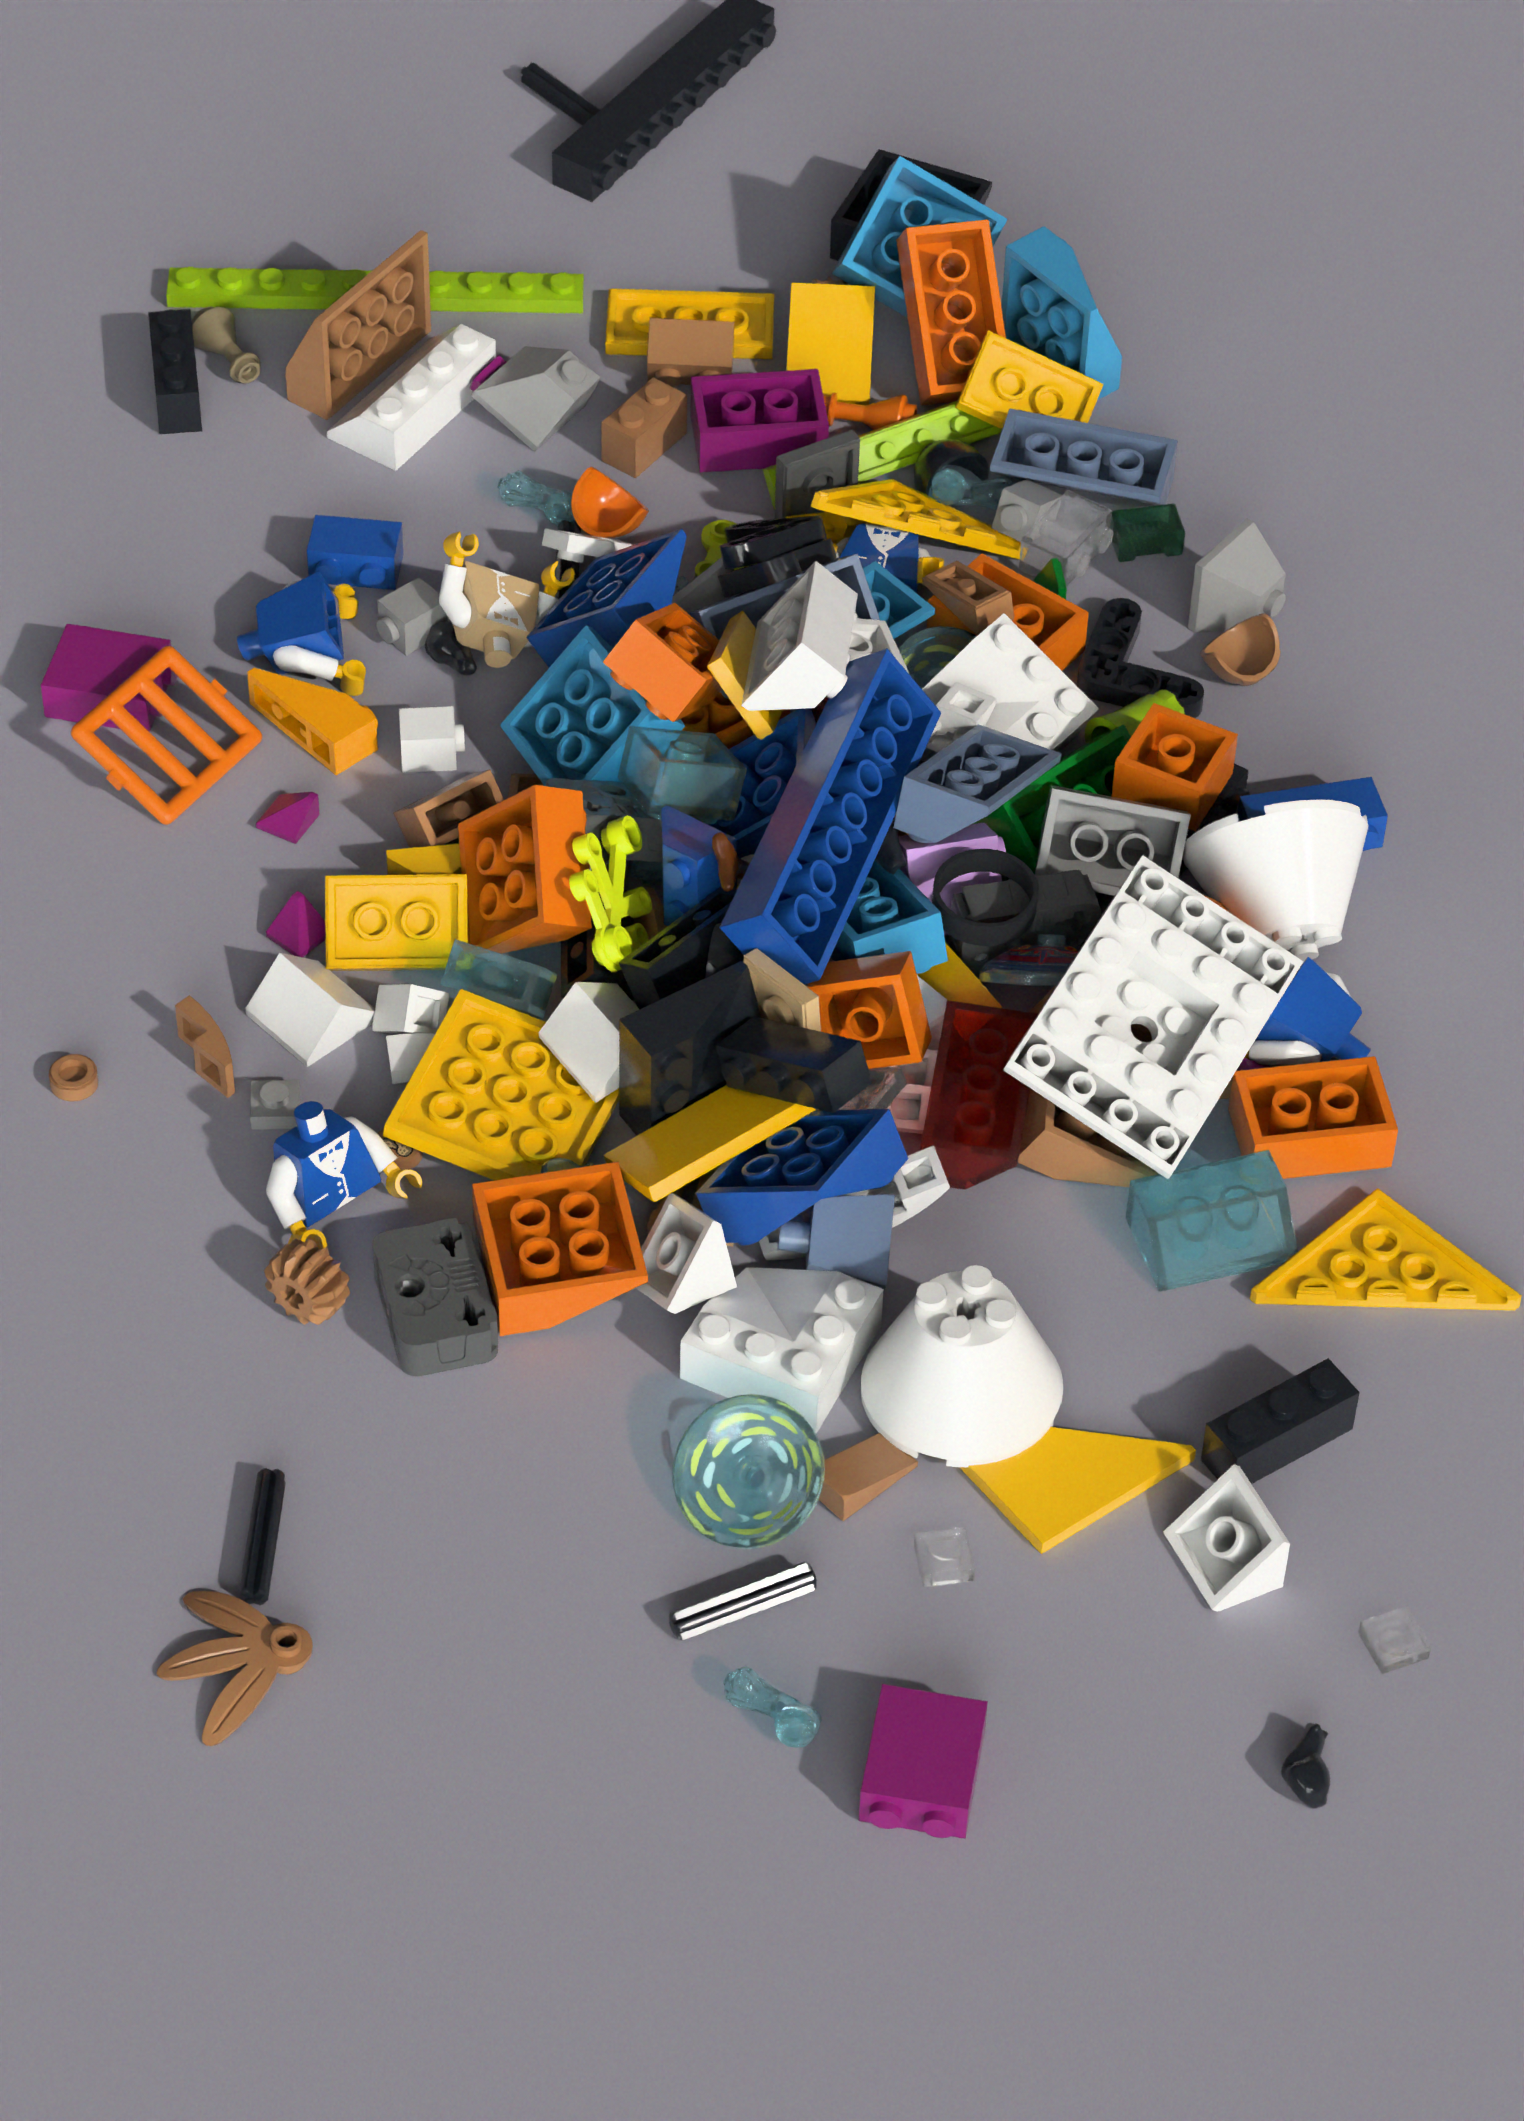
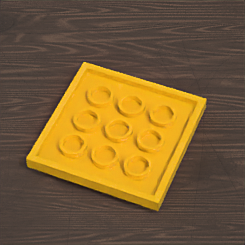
(495, 1096)

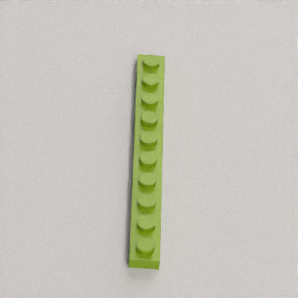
(321, 288)

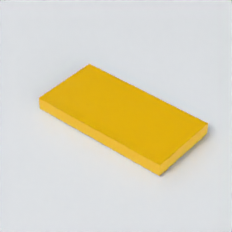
(631, 312)
(700, 1139)

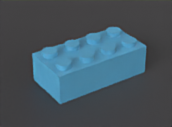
(890, 919)

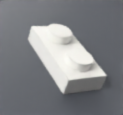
(574, 545)

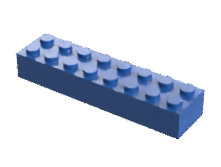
(832, 818)

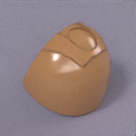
(1244, 651)

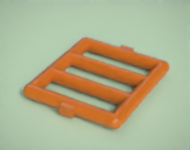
(192, 786)

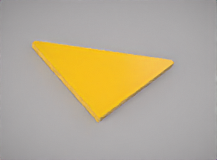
(912, 511)
(1383, 1259)
(1074, 1480)

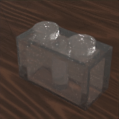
(1070, 531)

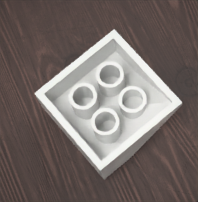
(1031, 691)
(783, 1337)

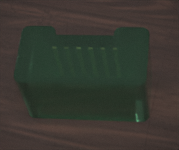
(1147, 532)

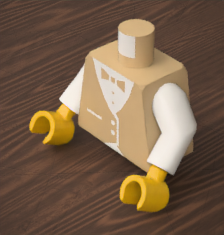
(492, 607)

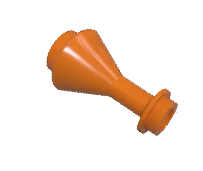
(873, 415)

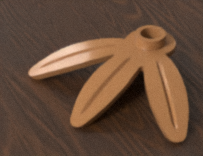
(255, 1648)

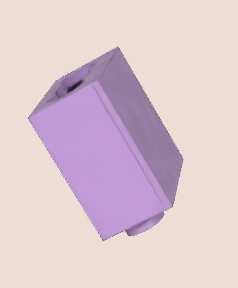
(926, 858)

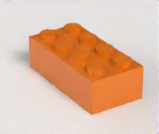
(948, 302)

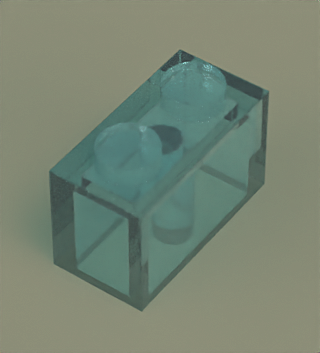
(499, 978)

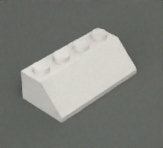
(416, 398)
(802, 644)

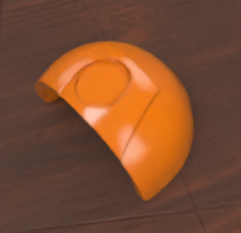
(604, 506)

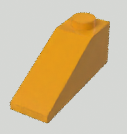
(316, 718)

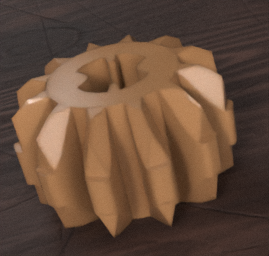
(307, 1281)

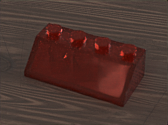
(974, 1104)

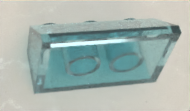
(1212, 1220)

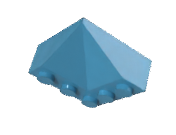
(903, 201)
(1053, 310)
(579, 716)

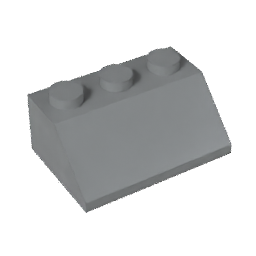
(1108, 837)

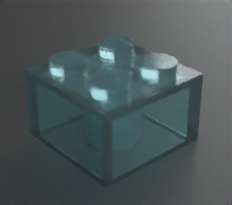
(682, 771)

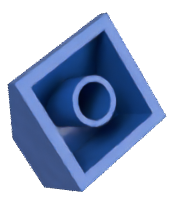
(687, 862)

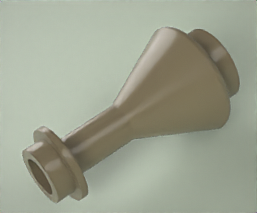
(216, 332)

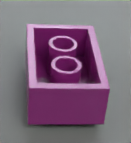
(755, 417)

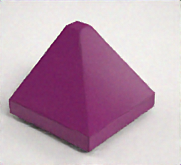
(290, 815)
(298, 926)

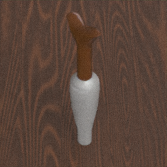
(729, 864)

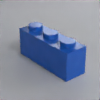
(1359, 792)

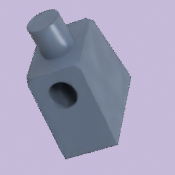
(845, 1236)

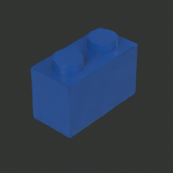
(356, 551)

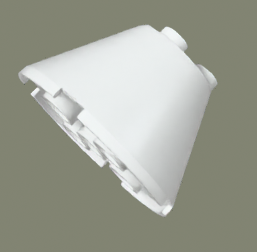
(1284, 869)
(962, 1373)

